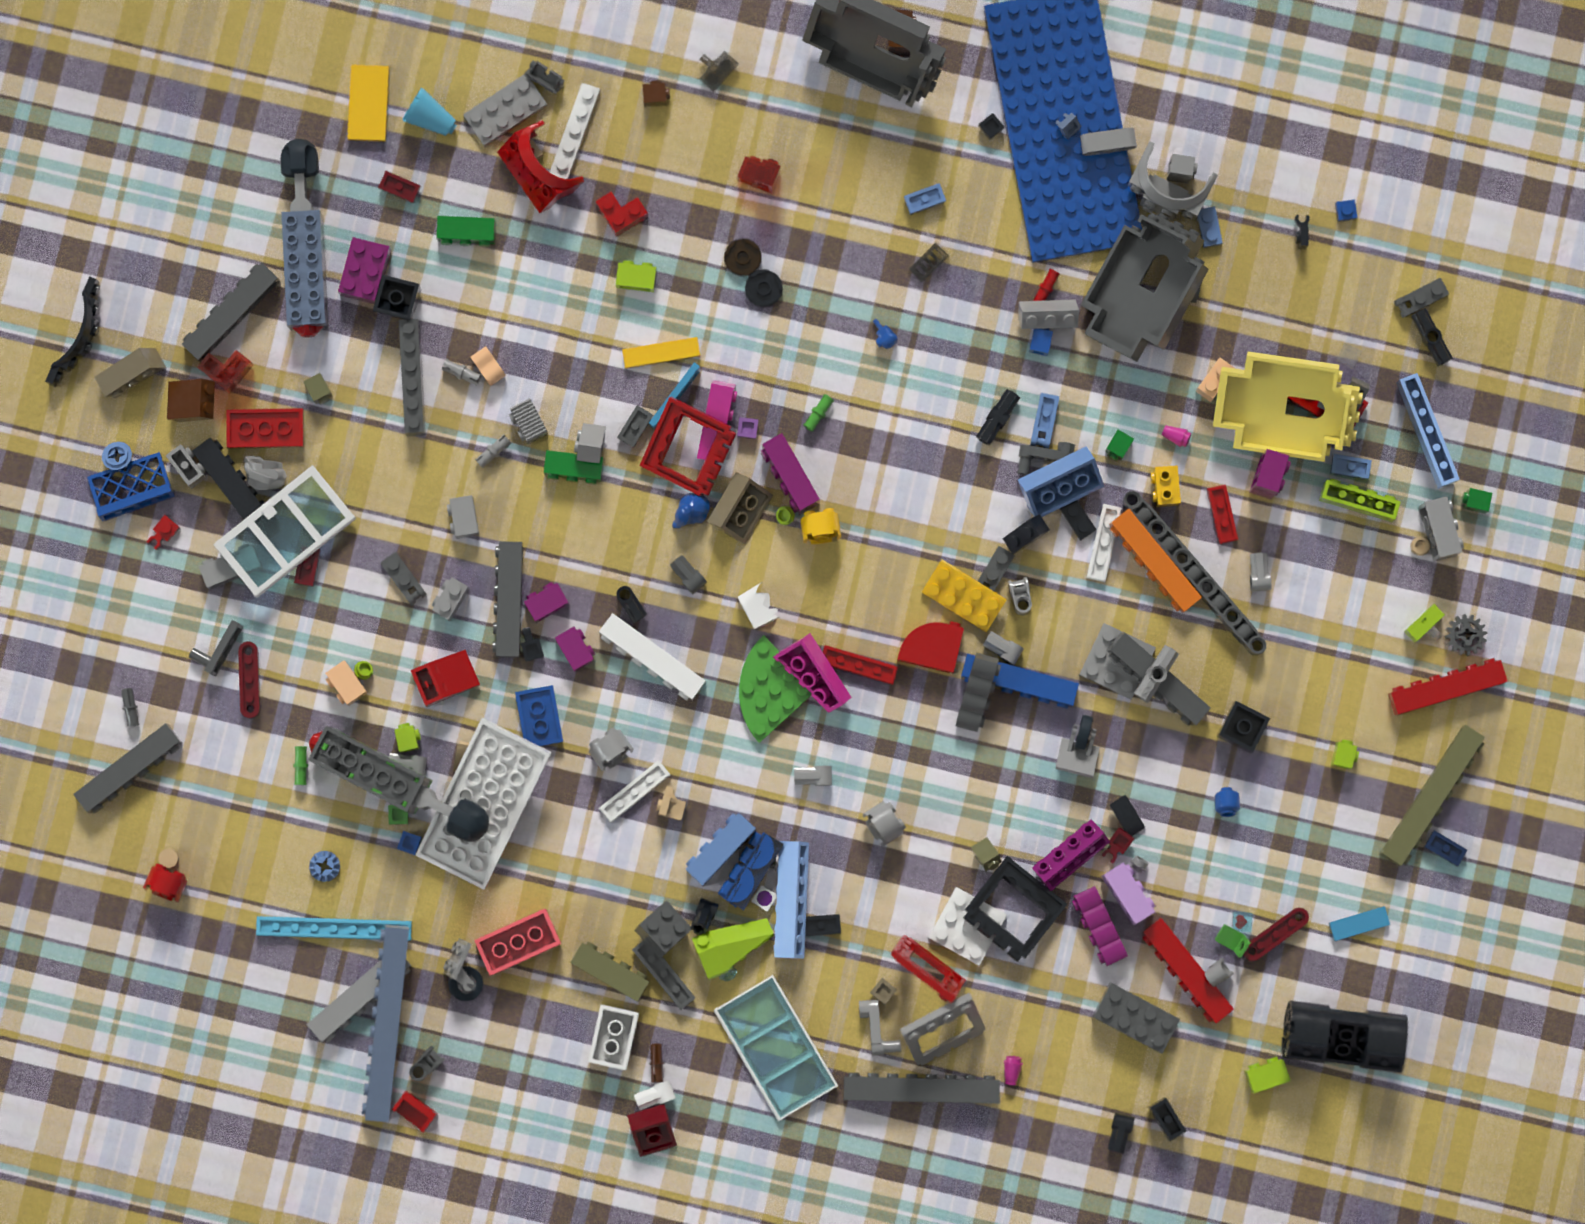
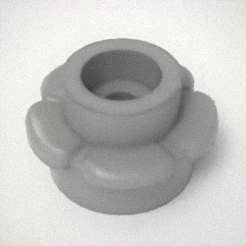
(1139, 864)

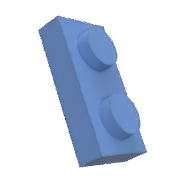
(924, 199)
(1209, 227)
(1350, 466)

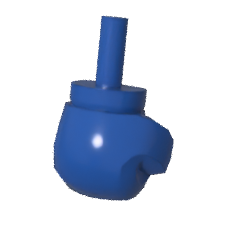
(885, 335)

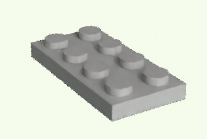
(505, 110)

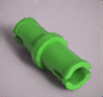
(818, 413)
(300, 765)

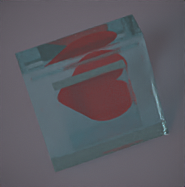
(1242, 921)

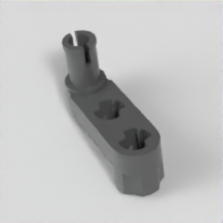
(1028, 452)

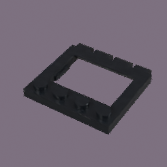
(1030, 888)

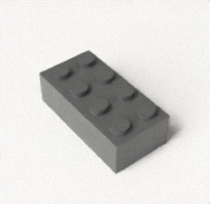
(1135, 1018)

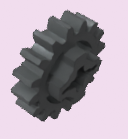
(1466, 644)

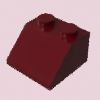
(652, 1130)

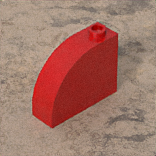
(933, 646)

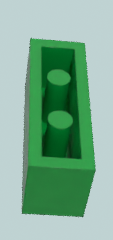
(466, 230)
(567, 466)

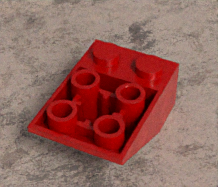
(445, 678)

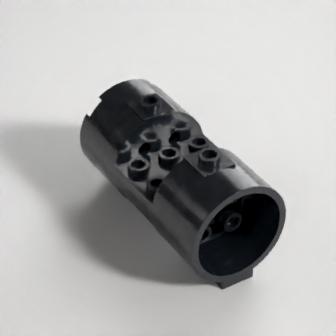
(1345, 1037)

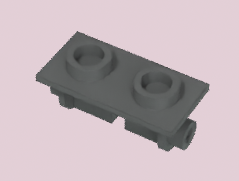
(552, 82)

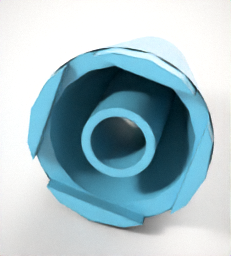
(429, 114)

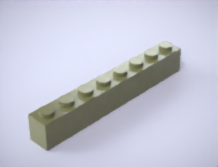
(1432, 795)

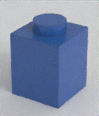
(1041, 341)

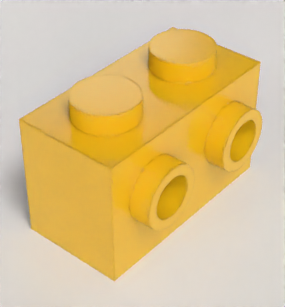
(1166, 486)

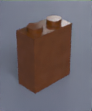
(190, 400)

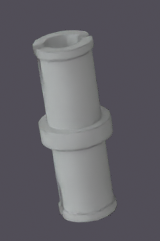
(461, 372)
(493, 451)

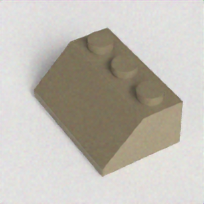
(740, 508)

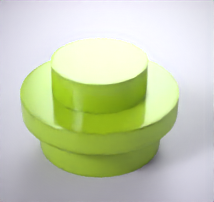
(785, 515)
(363, 670)

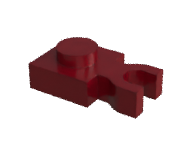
(1119, 843)

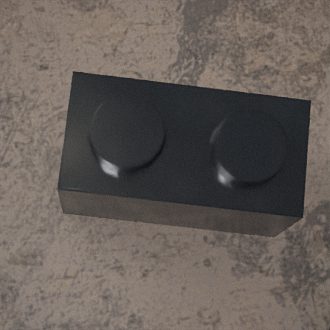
(1026, 534)
(1167, 1119)

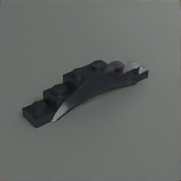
(82, 343)

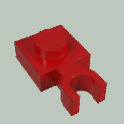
(165, 530)

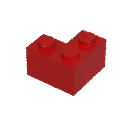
(621, 218)

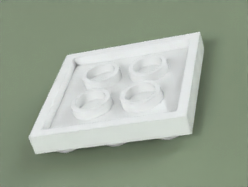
(958, 934)

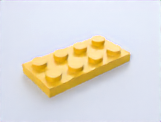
(964, 595)

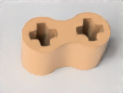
(488, 366)

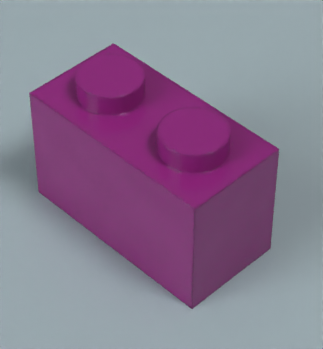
(546, 602)
(575, 649)

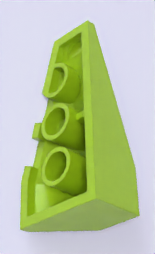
(728, 945)

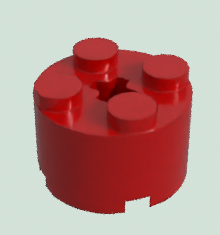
(164, 883)

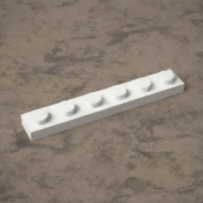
(574, 131)

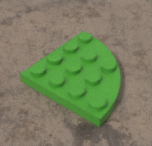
(767, 690)

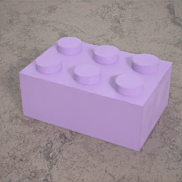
(1128, 893)

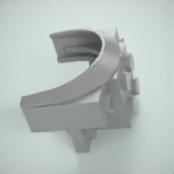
(1164, 196)

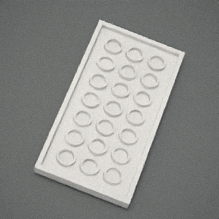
(500, 777)

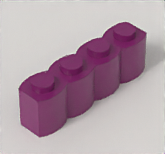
(1100, 926)

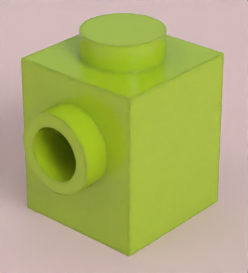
(407, 737)
(1345, 754)

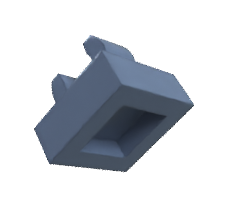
(1069, 125)

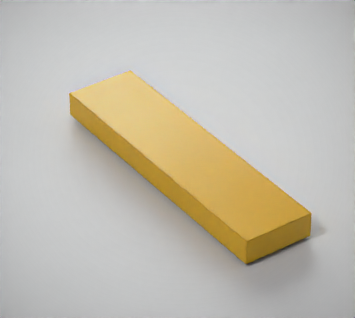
(661, 352)

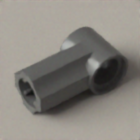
(690, 577)

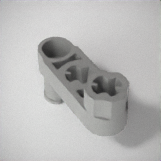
(870, 1010)

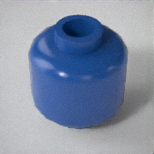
(1227, 802)

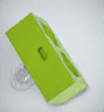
(1425, 624)

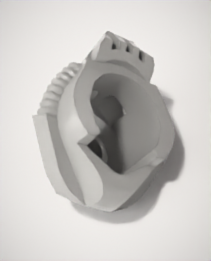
(264, 473)

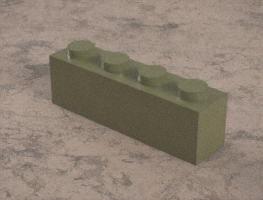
(610, 972)

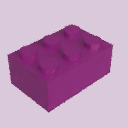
(364, 270)
(1269, 474)

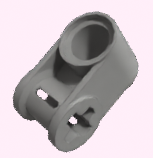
(1020, 594)
(1218, 972)

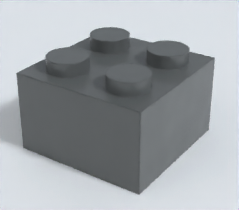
(663, 929)

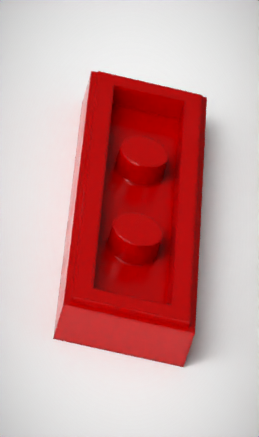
(1222, 514)

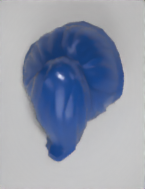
(691, 510)

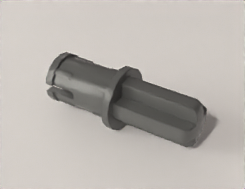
(130, 707)

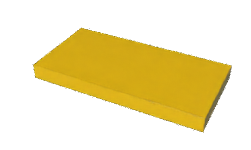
(368, 103)

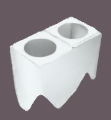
(757, 607)

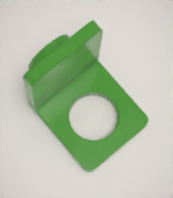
(1233, 940)

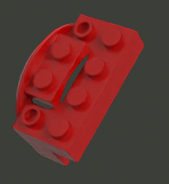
(538, 183)

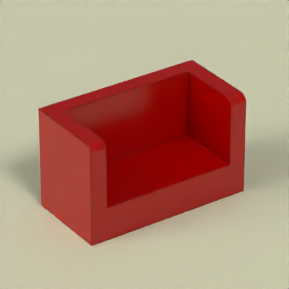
(415, 1111)

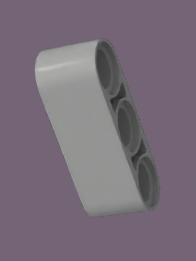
(1108, 141)

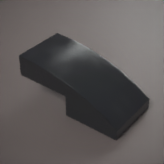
(1127, 815)

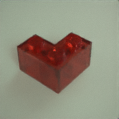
(759, 174)
(227, 374)

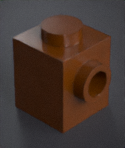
(655, 94)

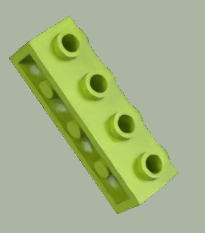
(1360, 501)

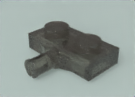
(717, 70)

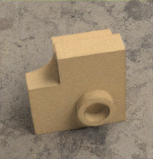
(671, 806)

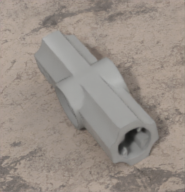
(1149, 684)

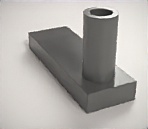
(214, 663)

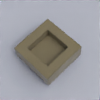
(883, 991)

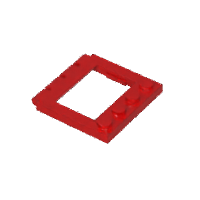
(664, 436)
(951, 983)

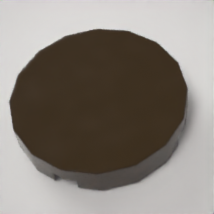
(742, 257)

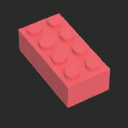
(518, 942)

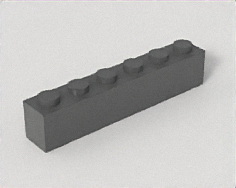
(230, 311)
(412, 377)
(508, 599)
(1171, 690)
(127, 768)

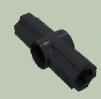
(1437, 348)
(998, 417)

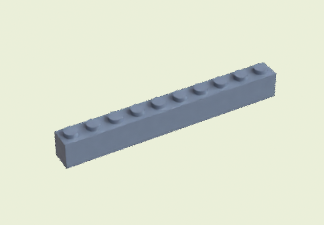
(386, 1023)

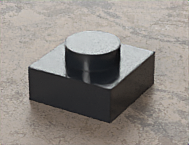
(991, 126)

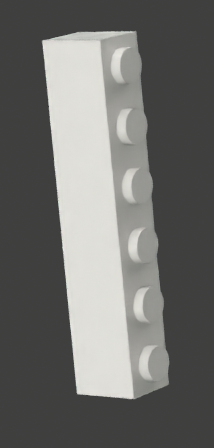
(651, 656)

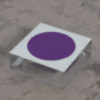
(764, 898)

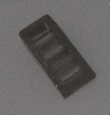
(940, 250)

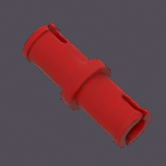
(1046, 286)

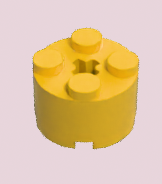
(820, 526)

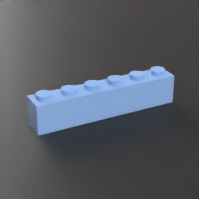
(1427, 431)
(791, 900)

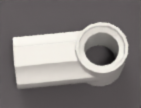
(658, 1094)

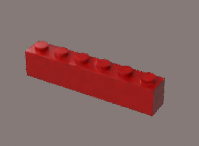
(1449, 687)
(1187, 970)

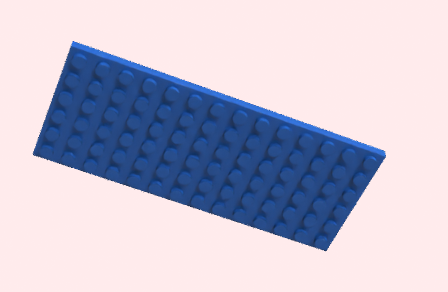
(1048, 64)

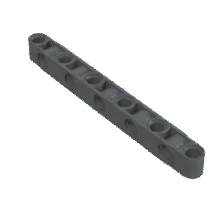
(1195, 573)

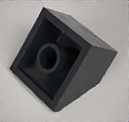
(397, 297)

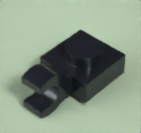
(1302, 236)
(531, 648)

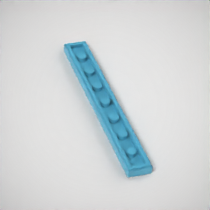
(324, 927)

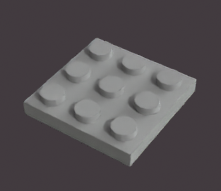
(1105, 671)

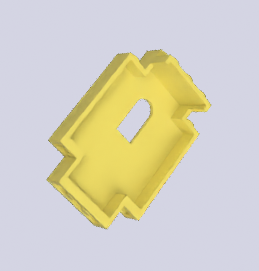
(1256, 402)

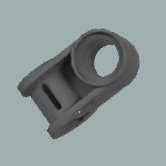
(426, 1063)

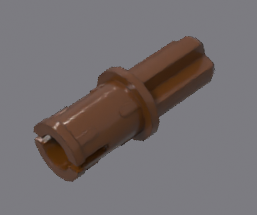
(656, 1062)

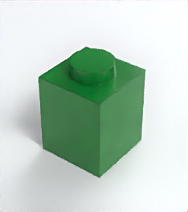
(1119, 445)
(1476, 500)

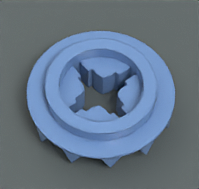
(111, 451)
(333, 862)

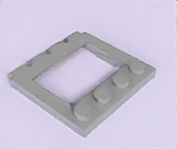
(937, 1018)

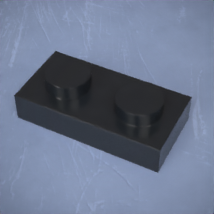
(1078, 520)
(823, 925)

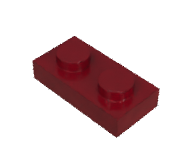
(399, 187)
(307, 570)

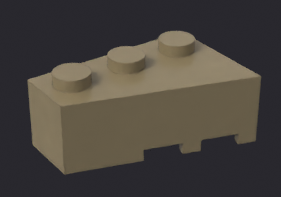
(129, 371)

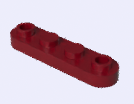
(249, 679)
(1276, 933)

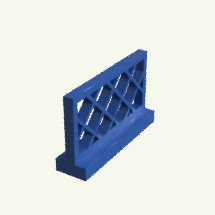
(136, 501)

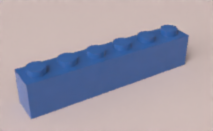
(1029, 684)

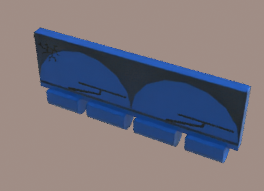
(753, 871)

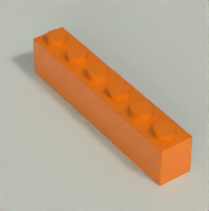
(1155, 560)

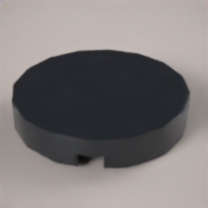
(763, 288)

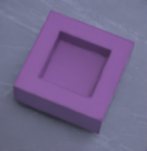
(747, 428)

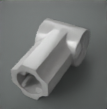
(1260, 578)
(1005, 649)
(414, 762)
(818, 775)

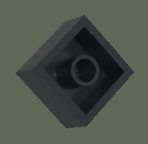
(1243, 727)

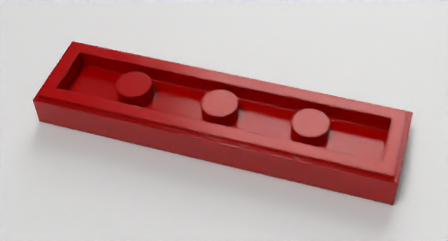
(860, 665)

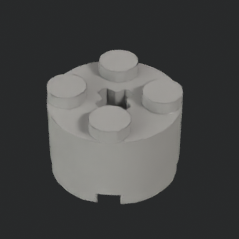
(610, 749)
(884, 823)

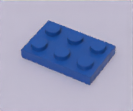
(539, 716)

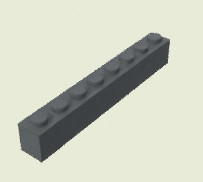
(921, 1089)

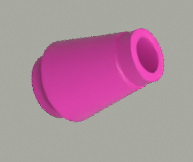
(1177, 435)
(1012, 1069)

